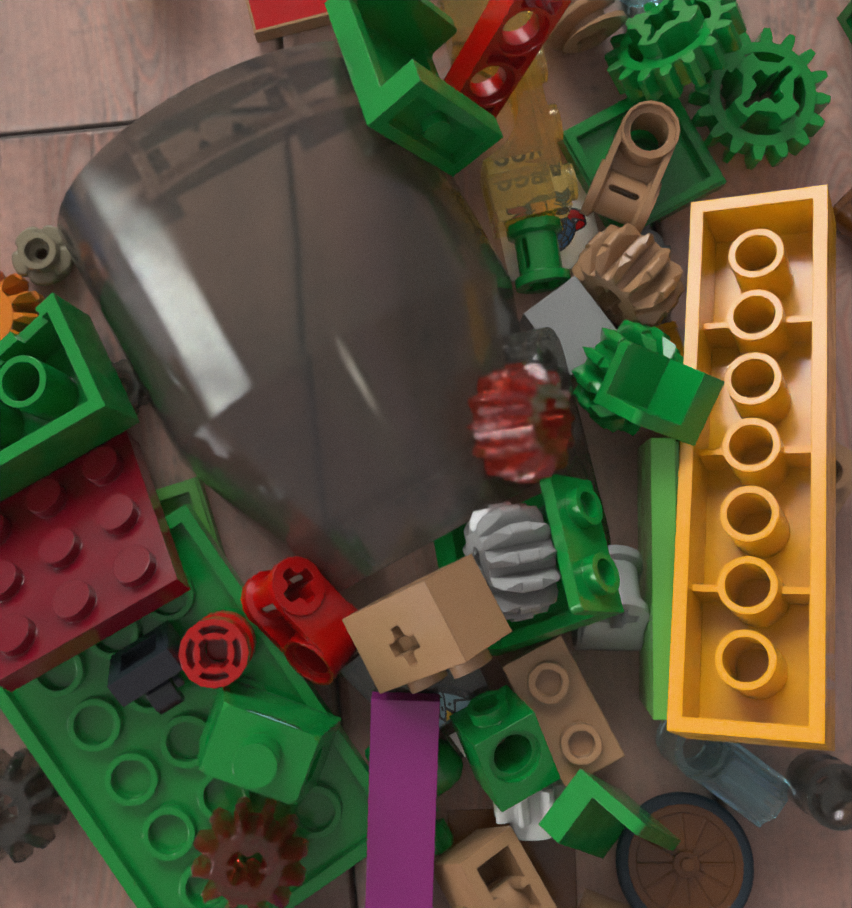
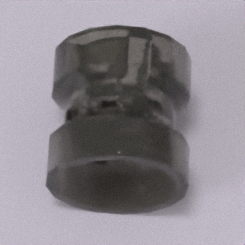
(834, 798)

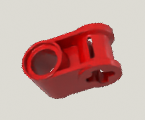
(306, 617)

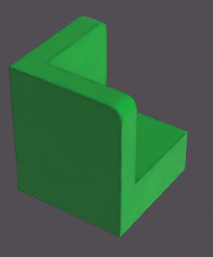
(658, 392)

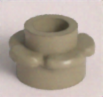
(49, 270)

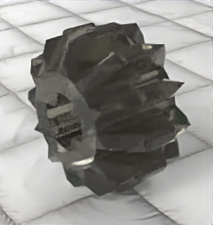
(35, 805)

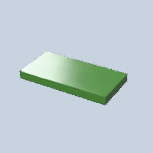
(656, 542)

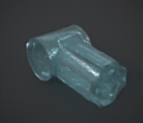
(730, 775)

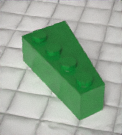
(56, 395)

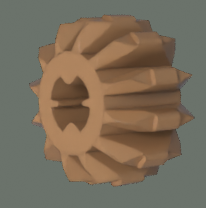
(629, 275)

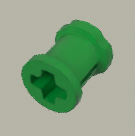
(538, 254)

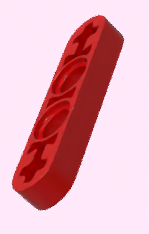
(507, 49)

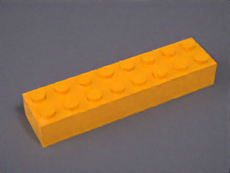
(761, 481)

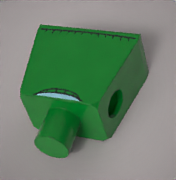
(265, 742)

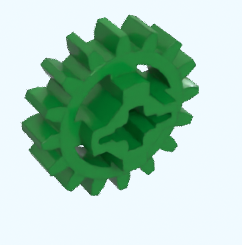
(673, 46)
(774, 123)

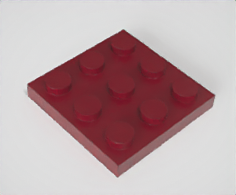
(81, 559)

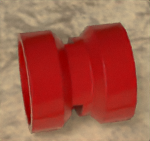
(228, 638)

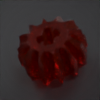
(521, 422)
(250, 833)

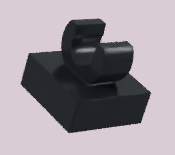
(149, 668)

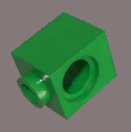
(517, 765)

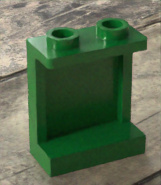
(398, 86)
(588, 574)

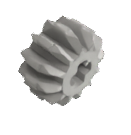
(514, 557)

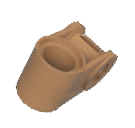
(631, 177)

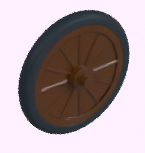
(705, 869)

